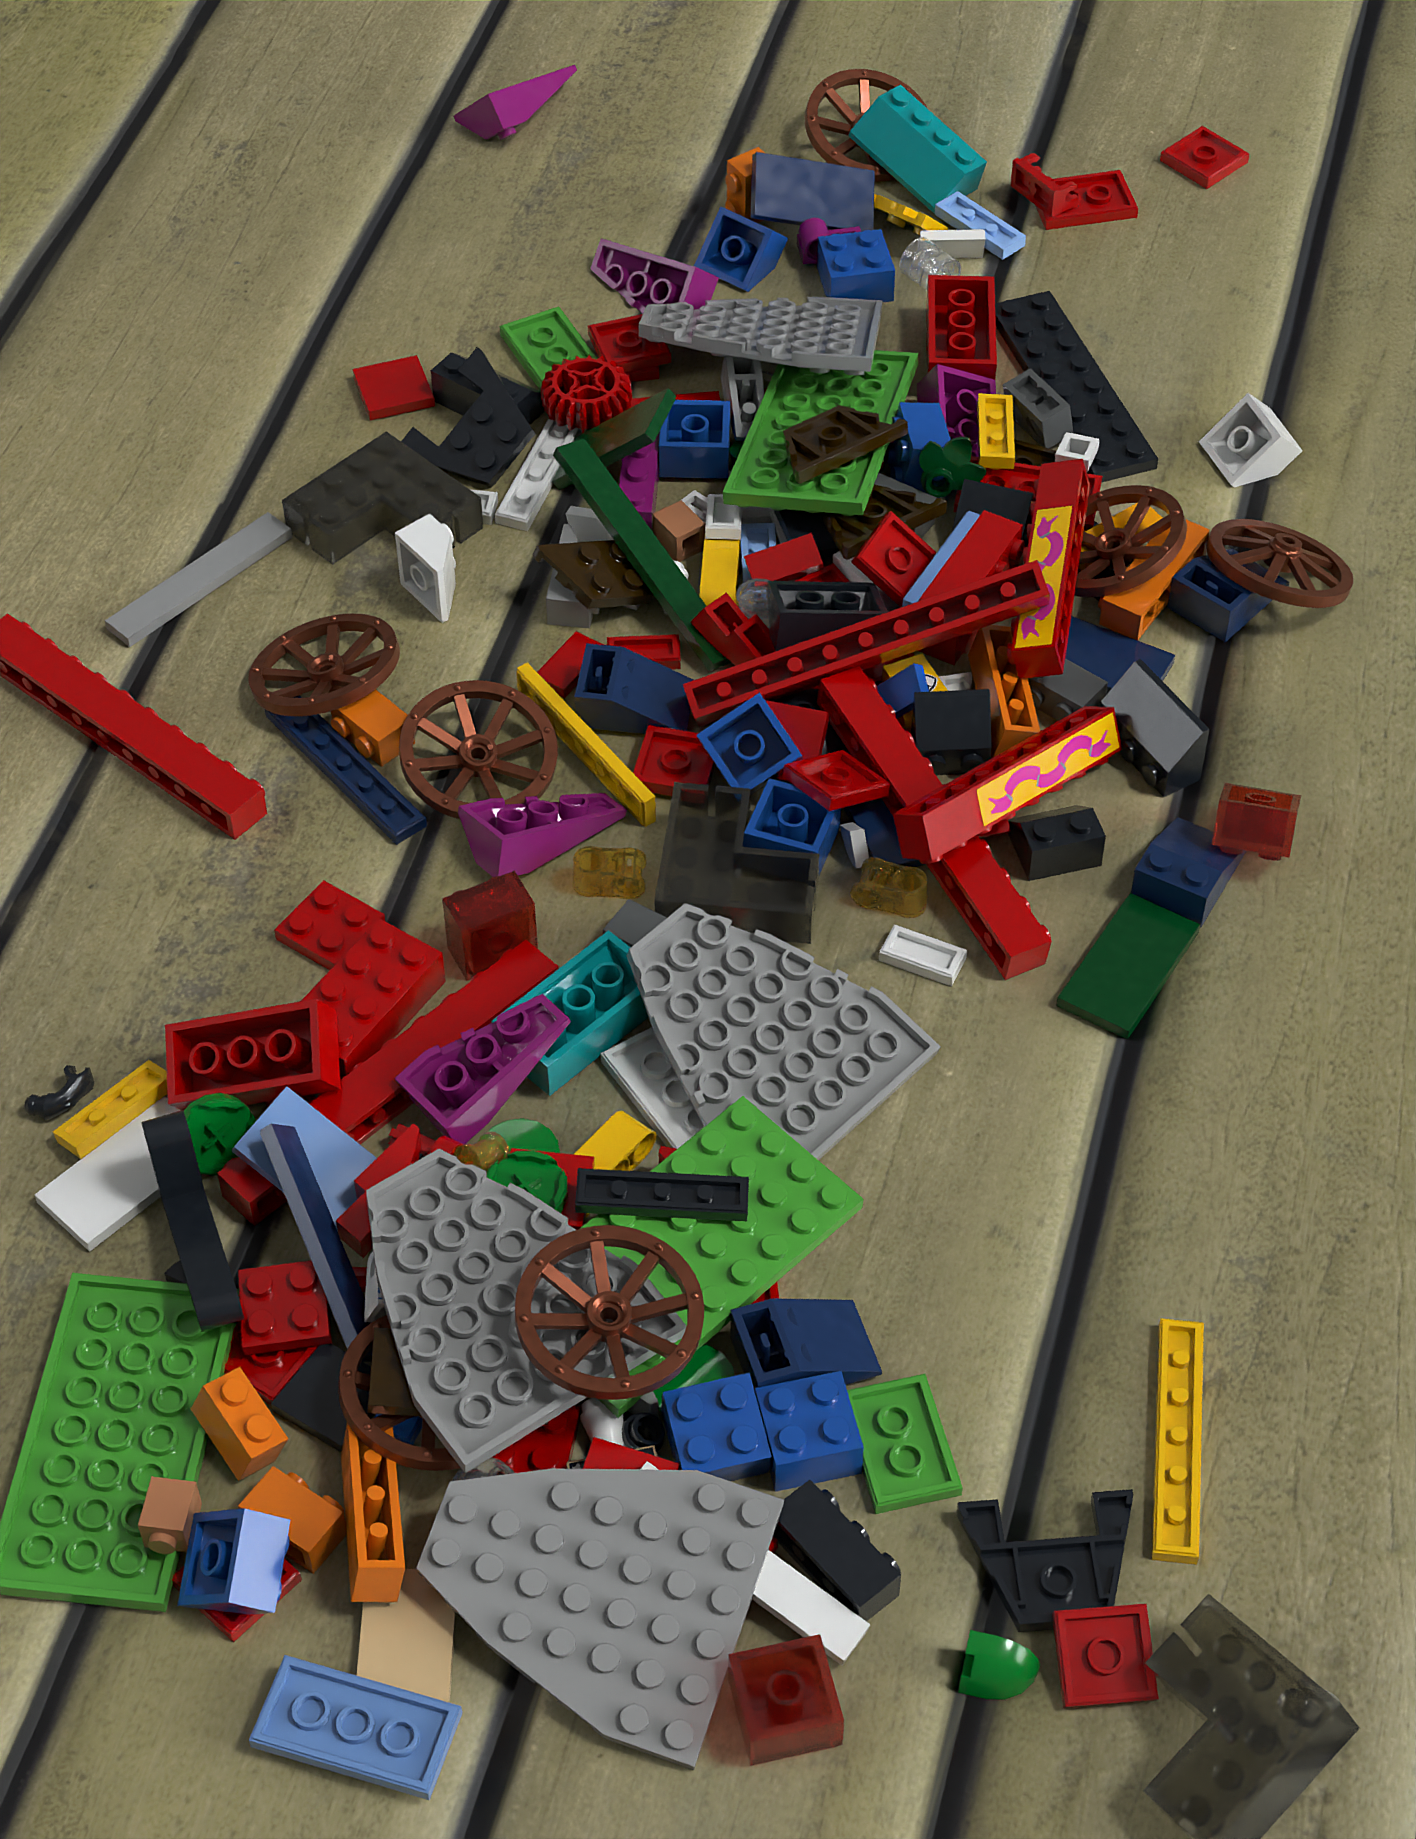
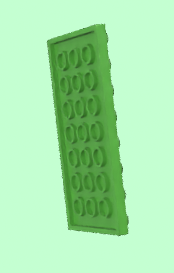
(795, 394)
(790, 1213)
(99, 1429)

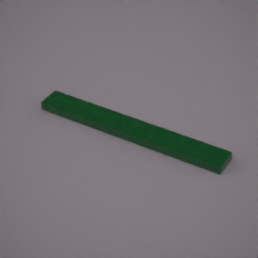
(638, 544)

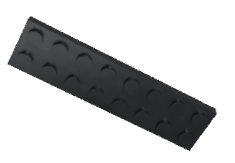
(1051, 347)

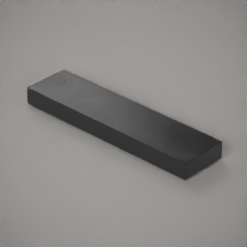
(662, 1194)

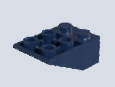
(1213, 599)
(629, 692)
(801, 1340)

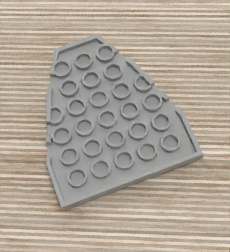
(814, 335)
(772, 1027)
(449, 1281)
(608, 1589)

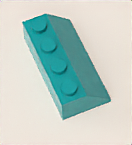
(917, 148)
(601, 1002)

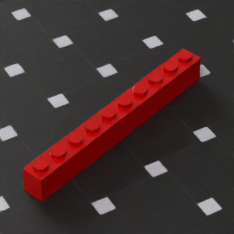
(870, 641)
(129, 730)
(967, 874)
(371, 1094)

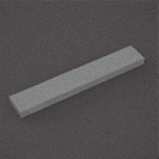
(198, 579)

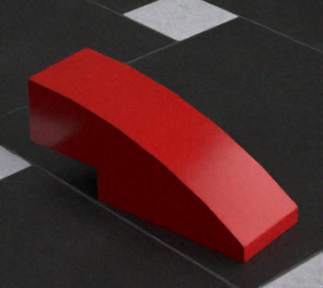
(732, 632)
(354, 1223)

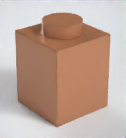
(679, 531)
(168, 1514)

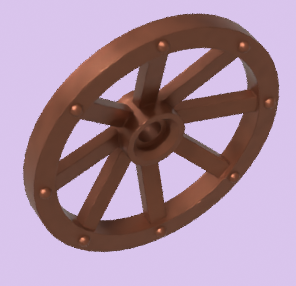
(814, 123)
(1119, 546)
(1283, 552)
(328, 672)
(476, 745)
(612, 1306)
(372, 1430)

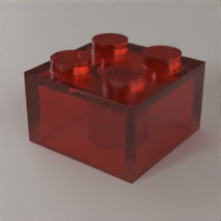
(1256, 821)
(488, 922)
(785, 1699)

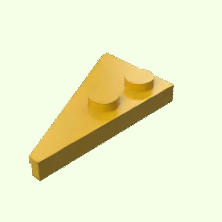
(900, 215)

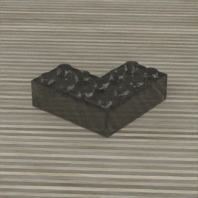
(377, 491)
(713, 870)
(1261, 1733)

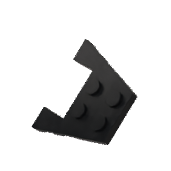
(487, 434)
(1055, 1572)

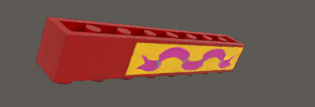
(1056, 543)
(1006, 784)

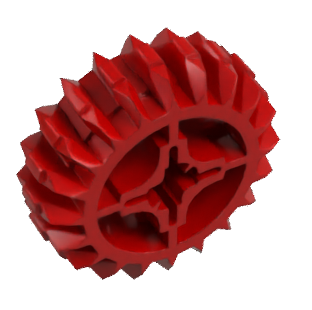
(585, 392)

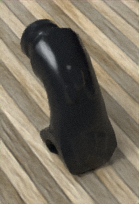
(57, 1103)

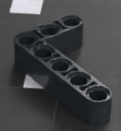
(192, 1221)

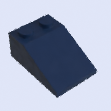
(1184, 871)

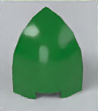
(996, 1667)

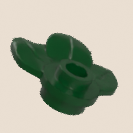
(951, 463)

